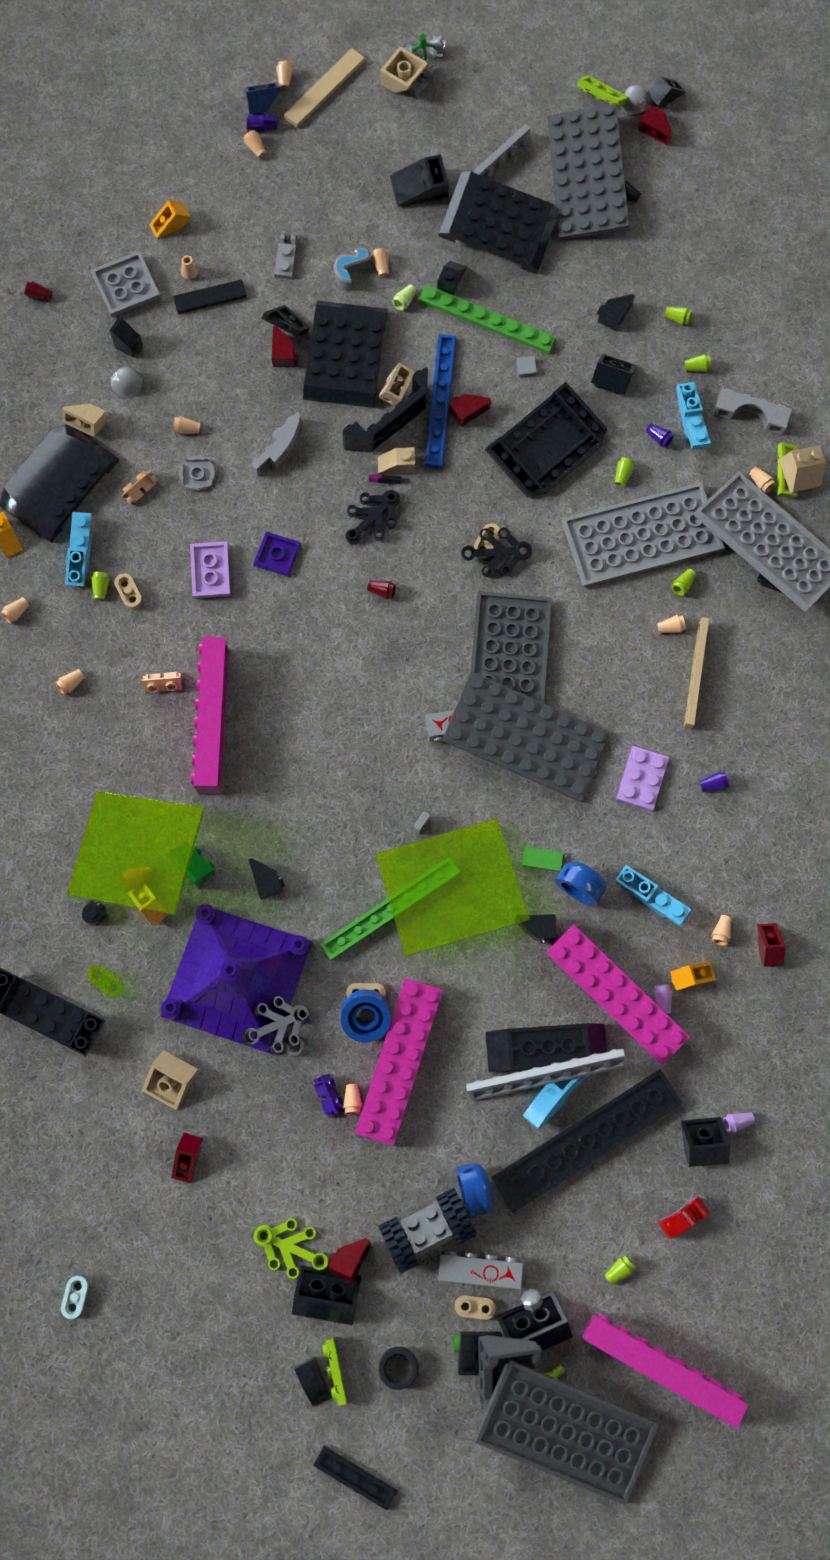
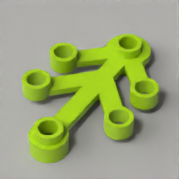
(287, 1246)

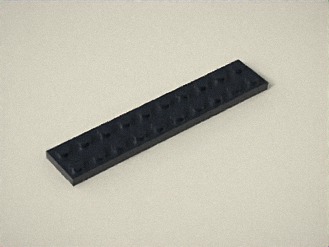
(586, 1140)

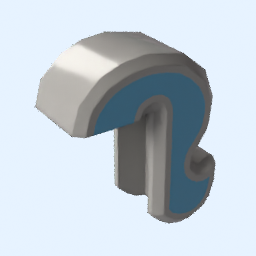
(350, 264)

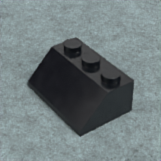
(325, 1296)
(544, 1325)

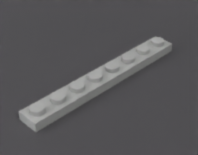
(548, 1074)

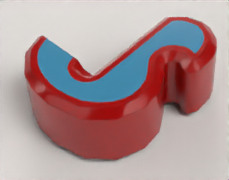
(684, 1218)

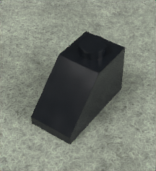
(665, 91)
(450, 277)
(614, 311)
(126, 338)
(266, 879)
(541, 928)
(312, 1381)

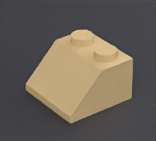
(401, 70)
(803, 468)
(169, 1079)

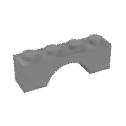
(773, 416)

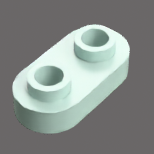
(74, 1296)

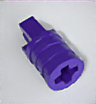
(260, 122)

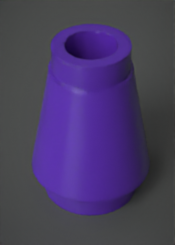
(660, 435)
(714, 782)

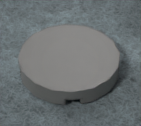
(197, 474)

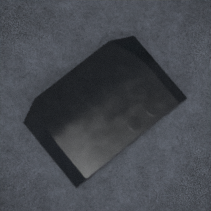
(549, 442)
(55, 480)

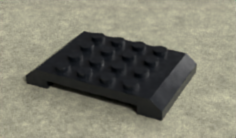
(499, 220)
(345, 354)

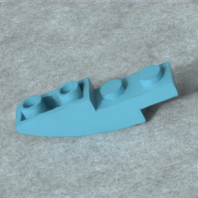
(691, 416)
(79, 550)
(652, 896)
(550, 1100)

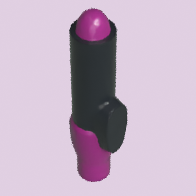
(386, 478)

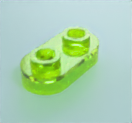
(105, 981)

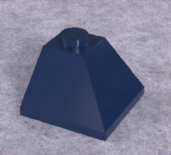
(261, 97)

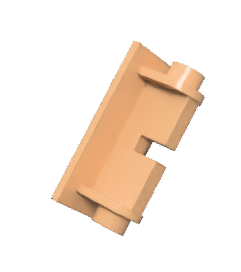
(133, 491)
(154, 683)

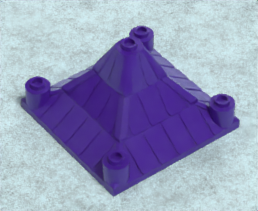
(231, 970)

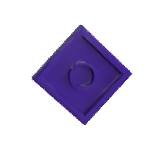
(277, 554)

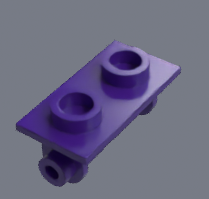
(326, 1086)

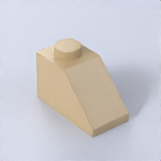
(84, 418)
(397, 461)

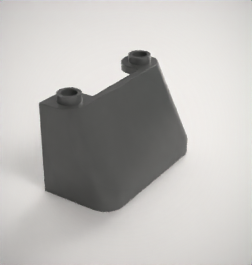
(493, 1357)

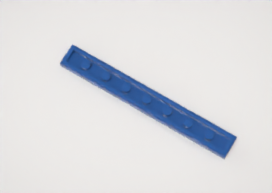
(440, 401)

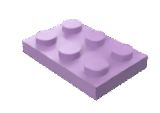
(210, 570)
(642, 778)

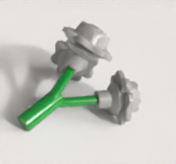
(437, 48)

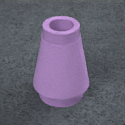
(663, 997)
(738, 1122)

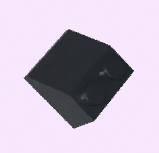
(613, 374)
(705, 1142)

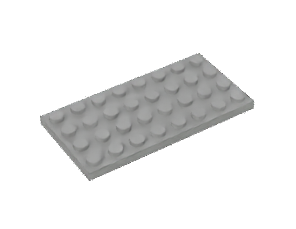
(639, 535)
(769, 540)

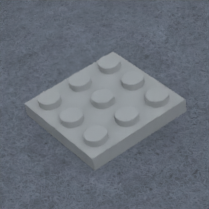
(125, 284)

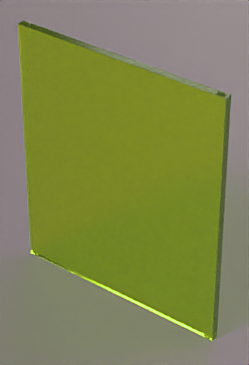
(136, 852)
(451, 887)

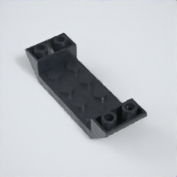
(358, 439)
(48, 1013)
(542, 1045)

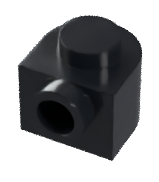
(94, 913)

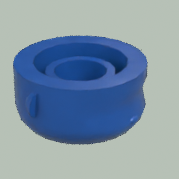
(581, 883)
(365, 1030)
(475, 1189)

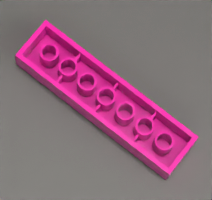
(211, 716)
(618, 994)
(399, 1062)
(668, 1372)

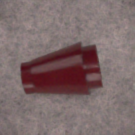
(37, 291)
(382, 588)

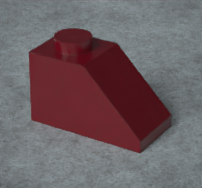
(656, 125)
(282, 349)
(468, 407)
(770, 945)
(186, 1157)
(349, 1259)

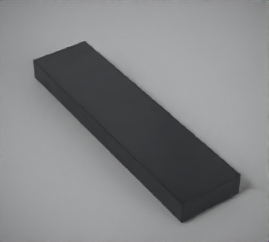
(209, 296)
(355, 1477)

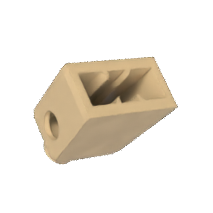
(394, 388)

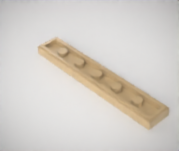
(324, 88)
(696, 673)

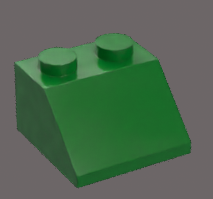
(199, 869)

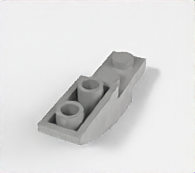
(283, 440)

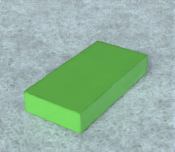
(542, 859)

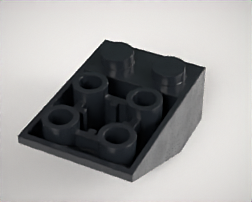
(420, 181)

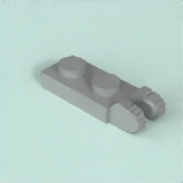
(285, 257)

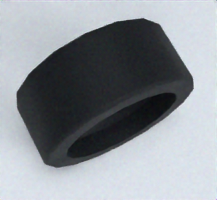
(398, 1385)

